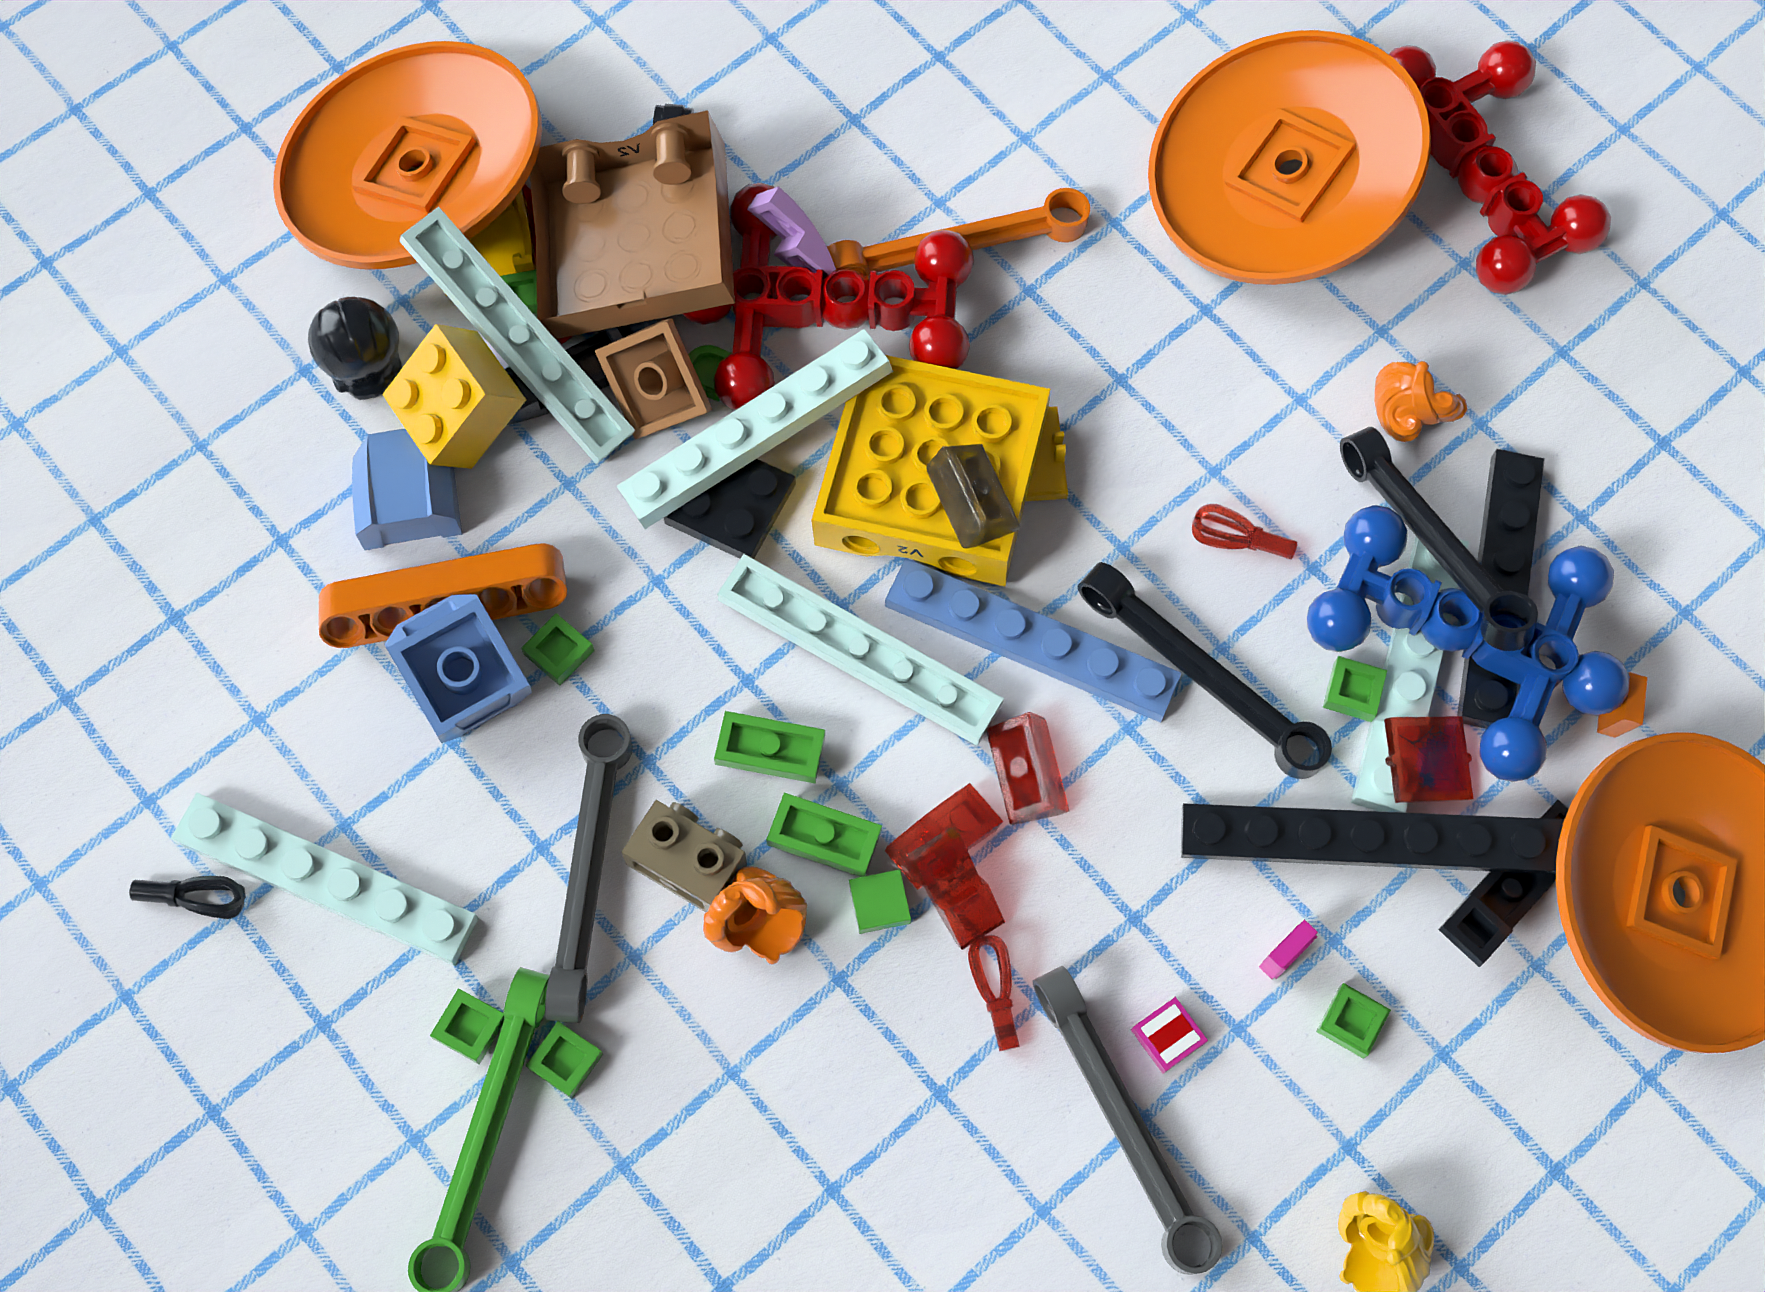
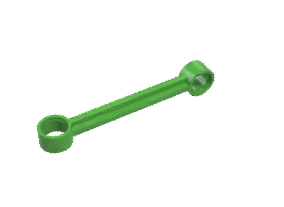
(522, 1014)

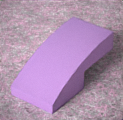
(800, 239)

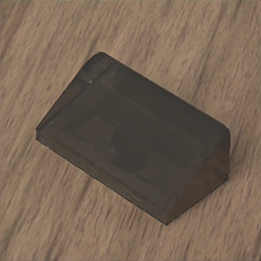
(971, 494)

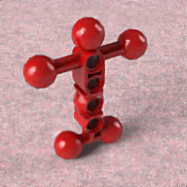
(1491, 174)
(940, 260)

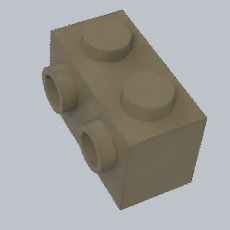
(683, 854)

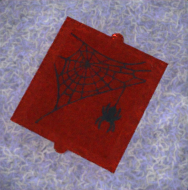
(1428, 759)

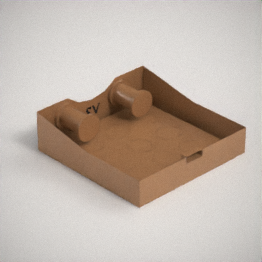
(632, 233)

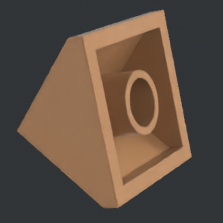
(653, 378)

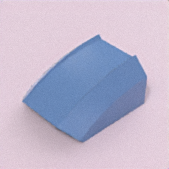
(400, 493)
(457, 665)

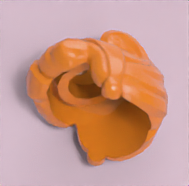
(1408, 400)
(757, 913)

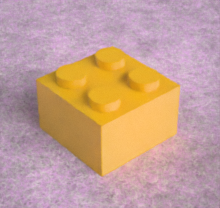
(453, 397)

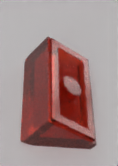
(1027, 769)

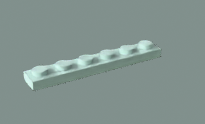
(516, 334)
(755, 428)
(860, 649)
(1407, 692)
(325, 878)

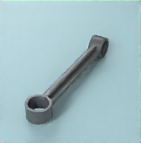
(569, 976)
(1068, 1013)

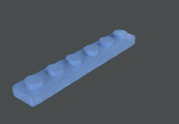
(1033, 639)

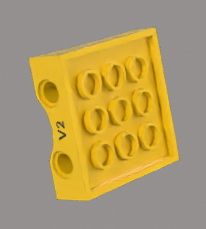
(877, 480)

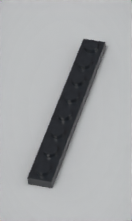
(1370, 838)

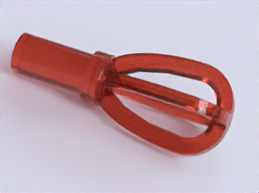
(1254, 538)
(1001, 1006)

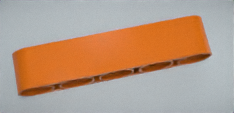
(504, 580)

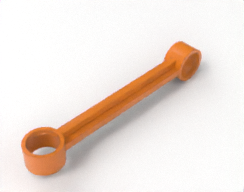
(979, 234)

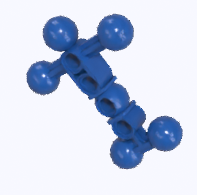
(1578, 579)

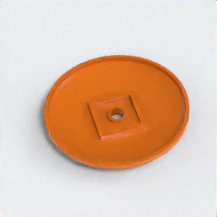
(1278, 100)
(428, 103)
(1637, 825)

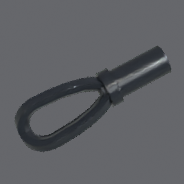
(174, 894)

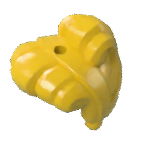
(1387, 1244)

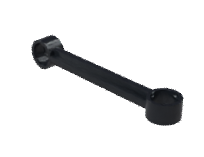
(1370, 459)
(1114, 597)

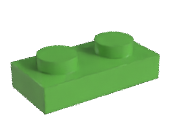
(769, 747)
(824, 835)

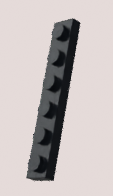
(1507, 556)

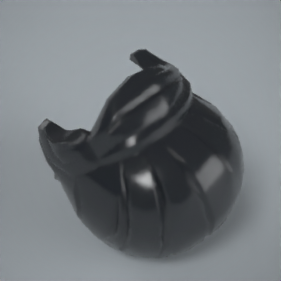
(356, 346)

